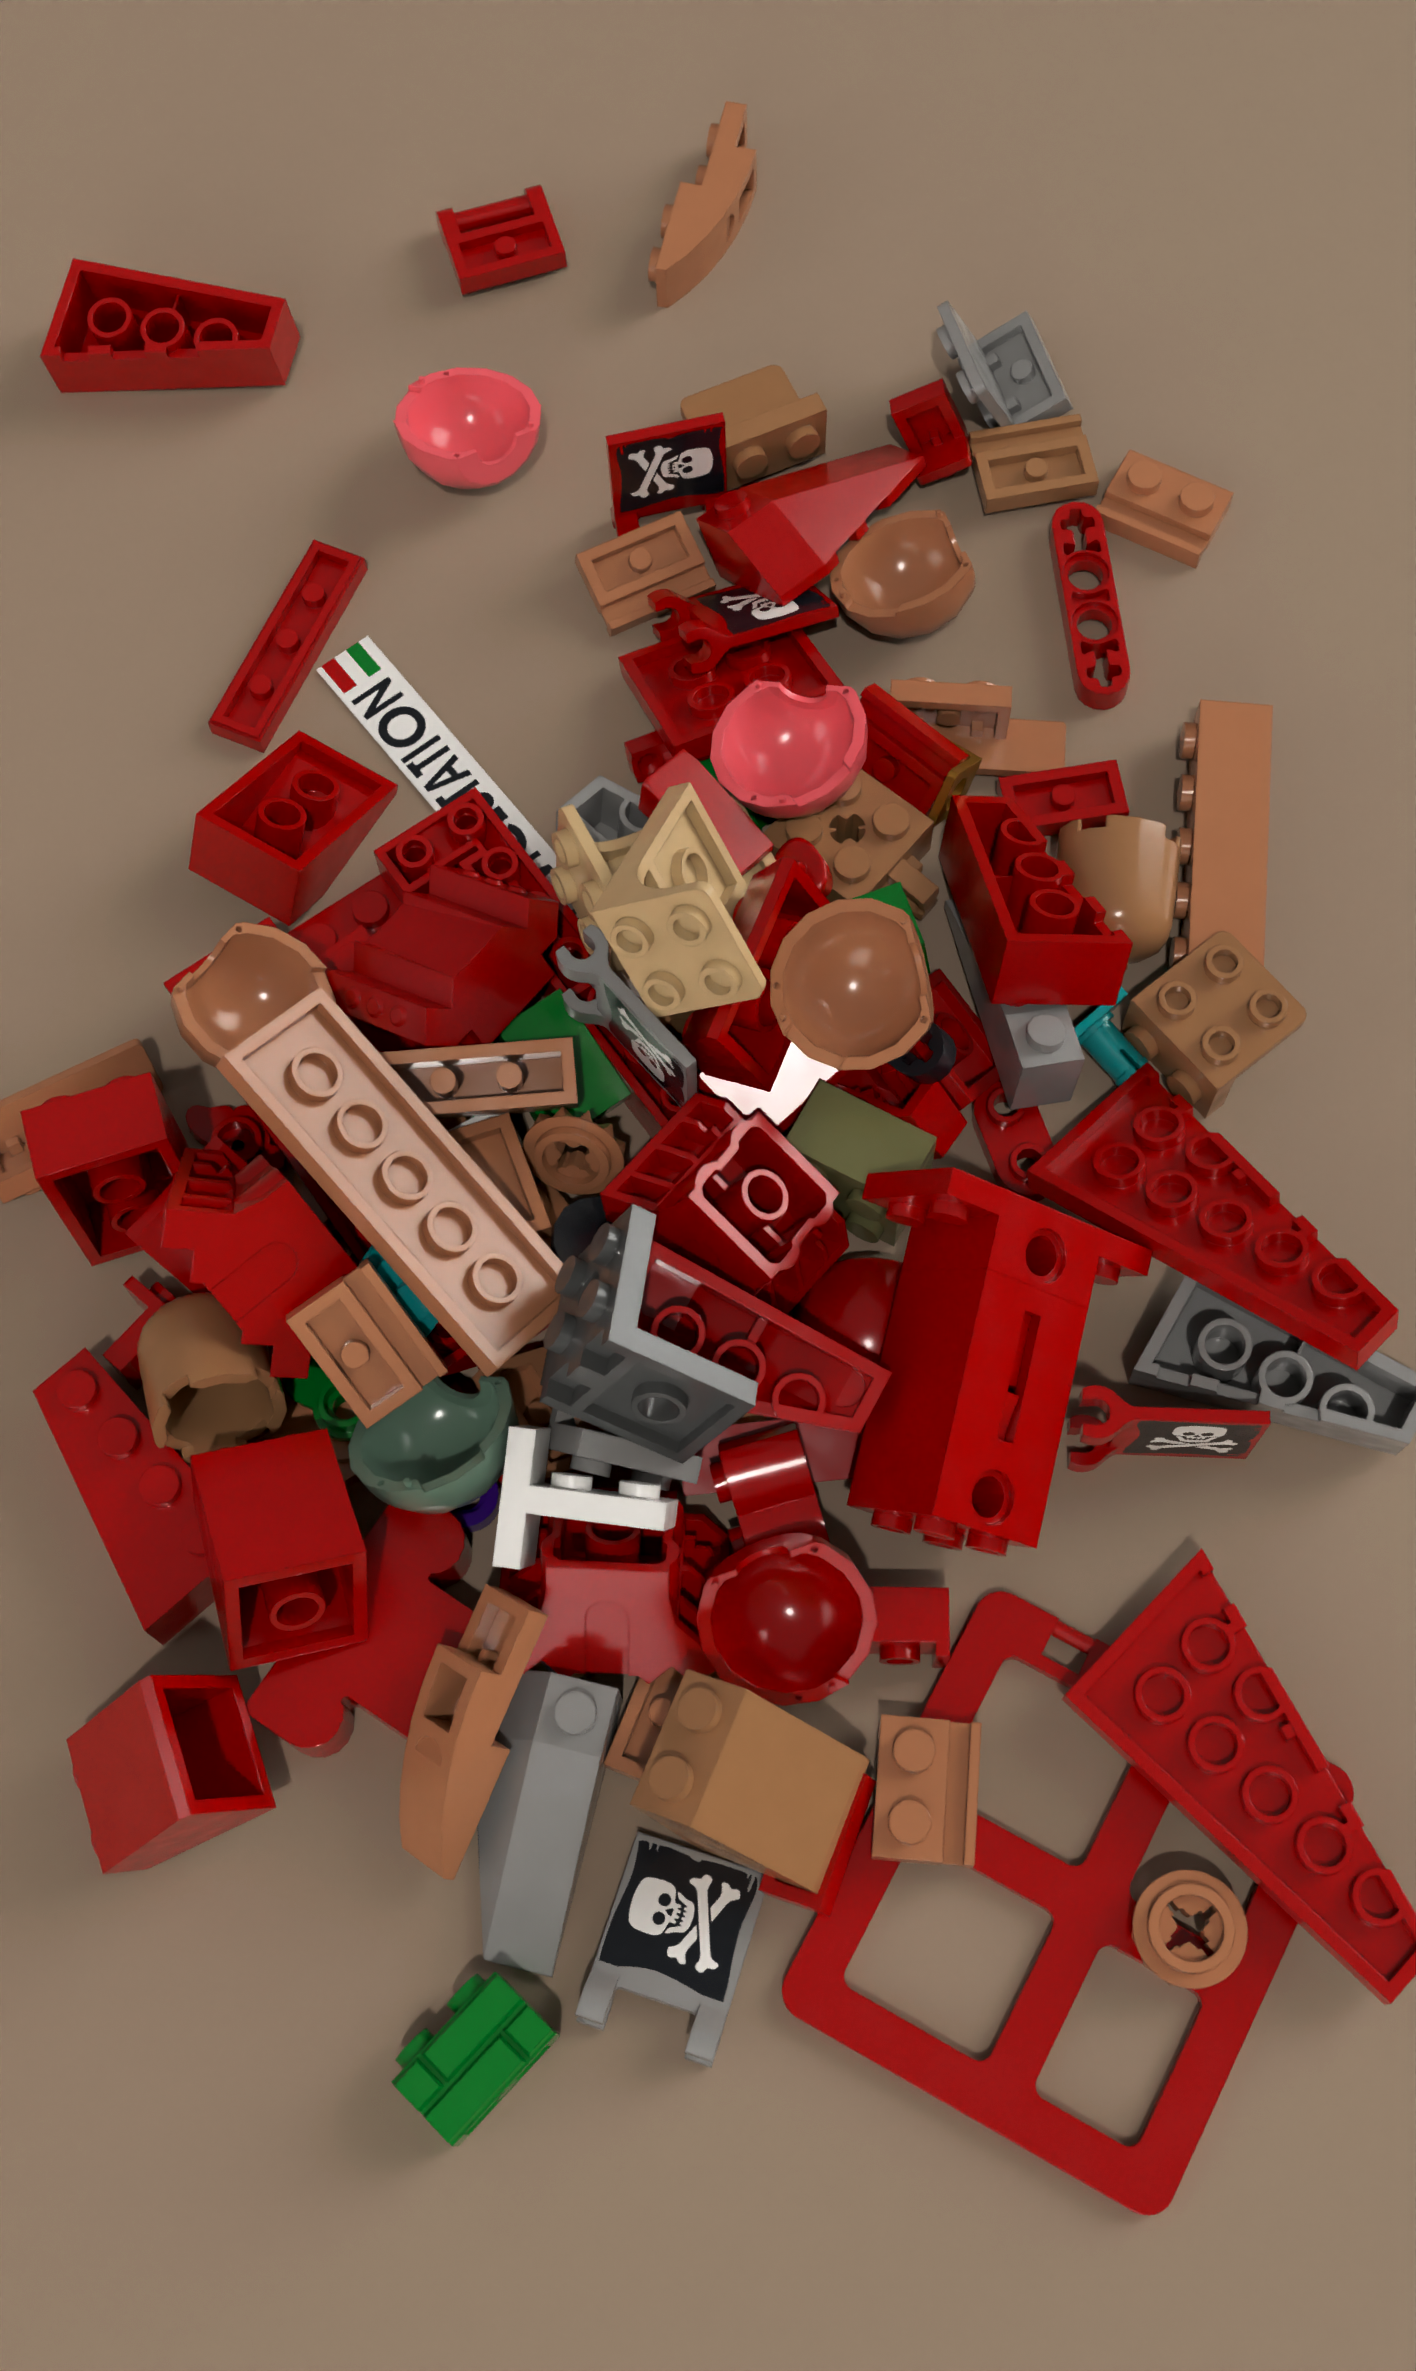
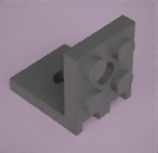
(622, 1375)

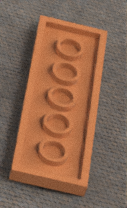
(399, 1177)

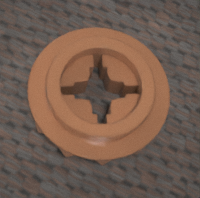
(573, 1171)
(1223, 1933)

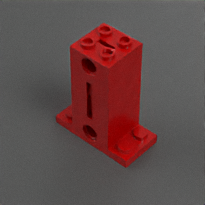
(978, 1357)

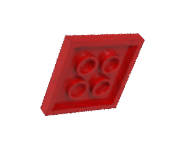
(689, 705)

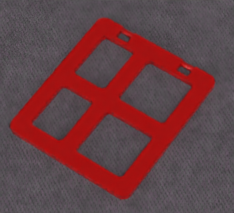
(1088, 1912)

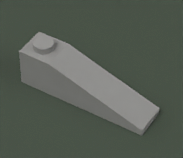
(1029, 1043)

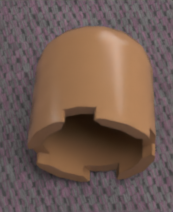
(1129, 873)
(201, 1380)

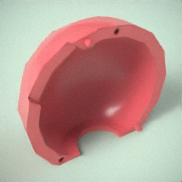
(468, 426)
(789, 750)

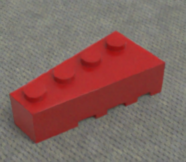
(164, 332)
(1023, 914)
(133, 1493)

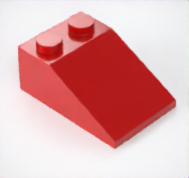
(288, 826)

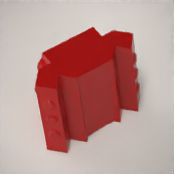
(451, 961)
(735, 1201)
(252, 1248)
(620, 1594)

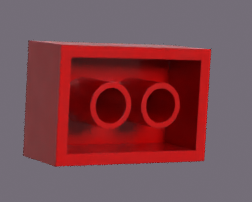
(104, 1159)

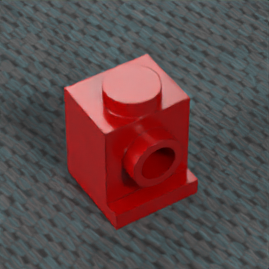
(911, 1624)

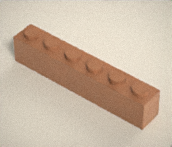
(1225, 826)

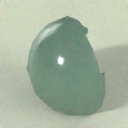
(436, 1447)

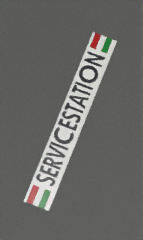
(421, 741)

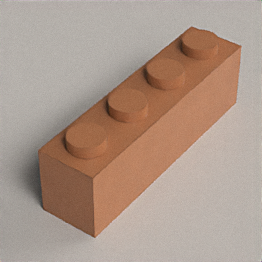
(490, 1077)

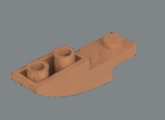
(708, 212)
(452, 1733)

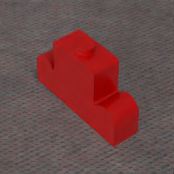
(313, 1695)

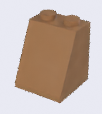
(749, 1781)

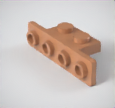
(980, 721)
(15, 1161)

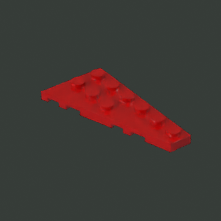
(1203, 1209)
(1229, 1750)

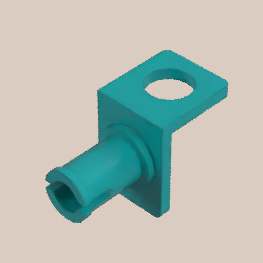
(1108, 1044)

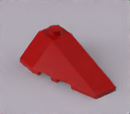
(787, 529)

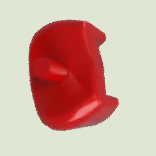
(809, 860)

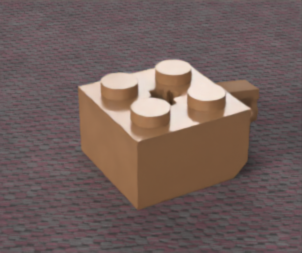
(868, 843)

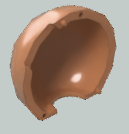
(904, 575)
(852, 985)
(243, 987)

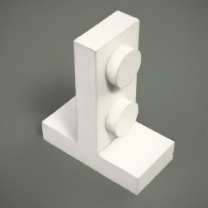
(568, 1496)

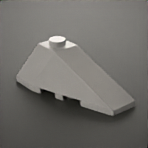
(542, 1815)

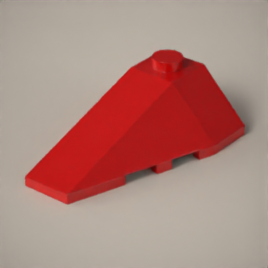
(796, 1367)

